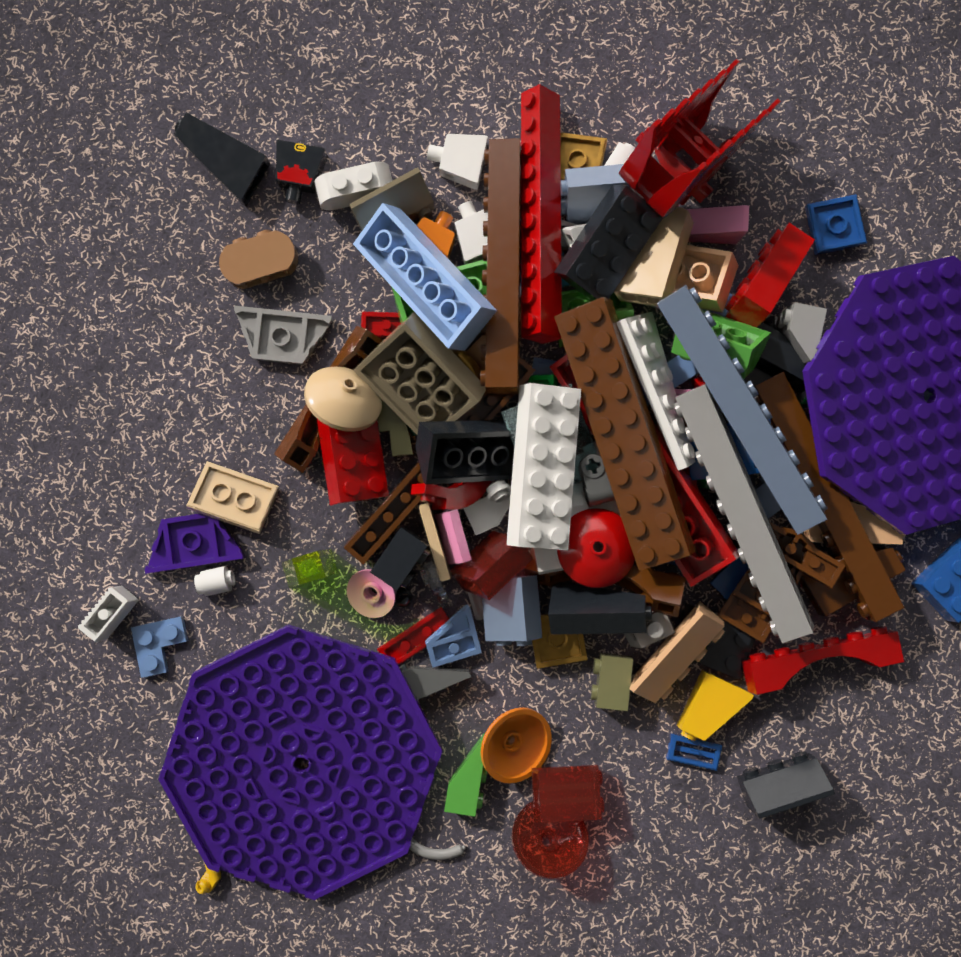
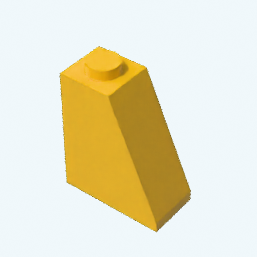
(711, 706)

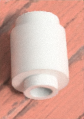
(214, 581)

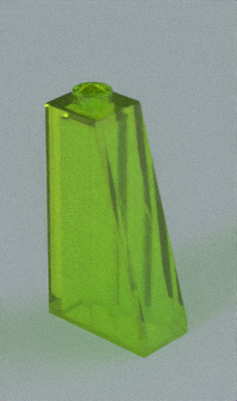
(309, 567)

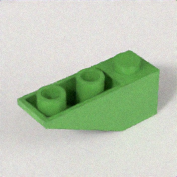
(464, 785)

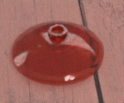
(566, 850)

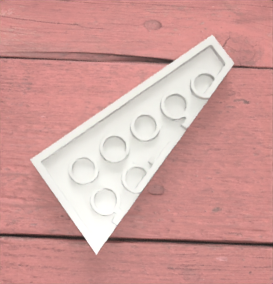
(649, 360)

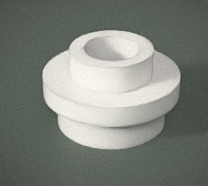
(498, 491)

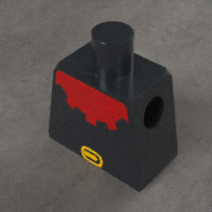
(298, 168)

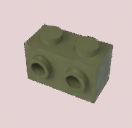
(612, 681)

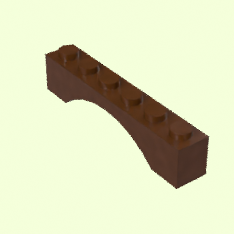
(303, 437)
(661, 589)

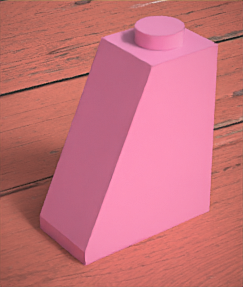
(719, 224)

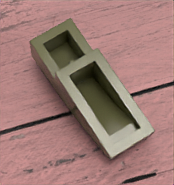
(399, 434)

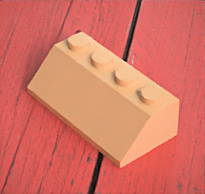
(677, 653)

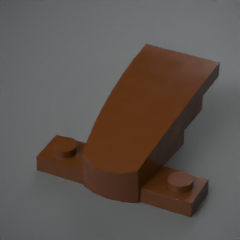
(743, 605)

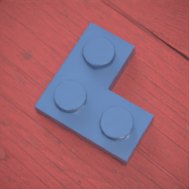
(150, 643)

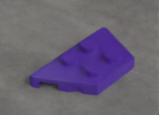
(191, 542)

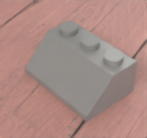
(802, 327)

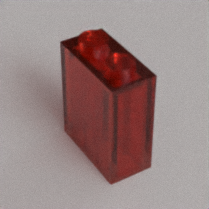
(491, 566)
(567, 793)

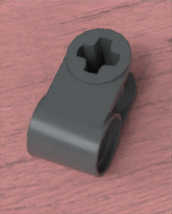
(597, 485)

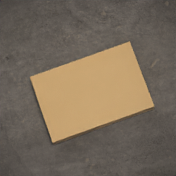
(232, 497)
(435, 542)

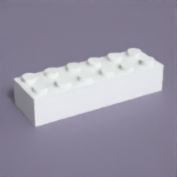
(543, 466)

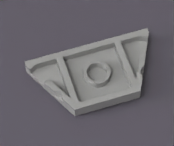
(281, 334)

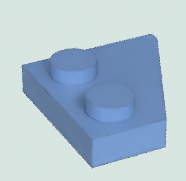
(454, 639)

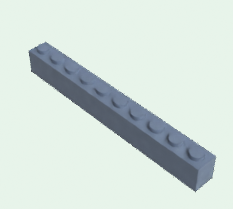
(742, 410)

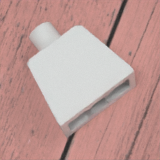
(460, 158)
(470, 232)

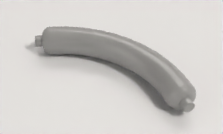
(436, 854)

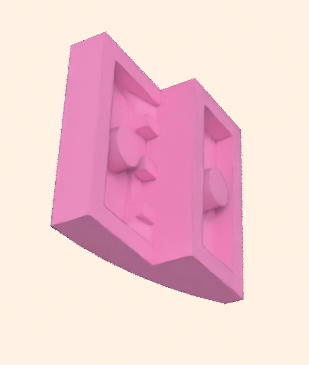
(452, 537)

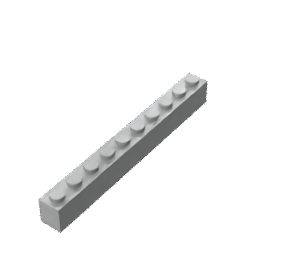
(745, 514)

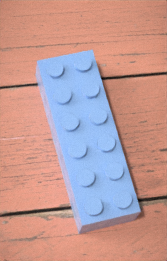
(424, 277)

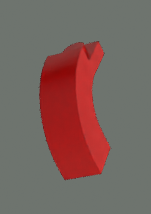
(450, 498)

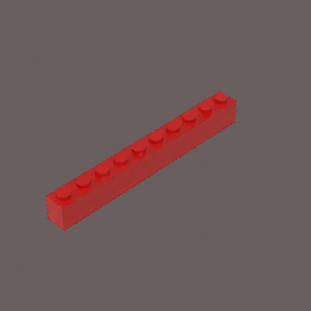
(540, 214)

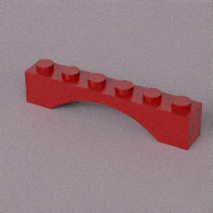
(773, 671)

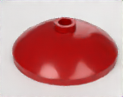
(593, 567)

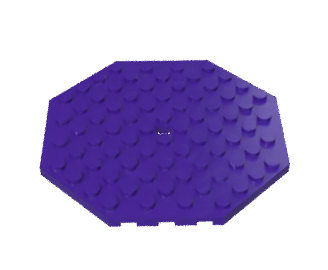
(868, 395)
(311, 700)

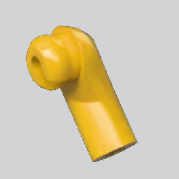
(208, 881)

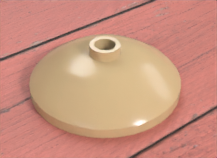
(342, 399)

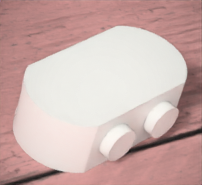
(347, 185)

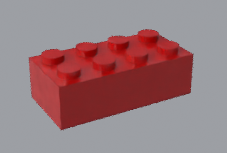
(768, 276)
(353, 464)

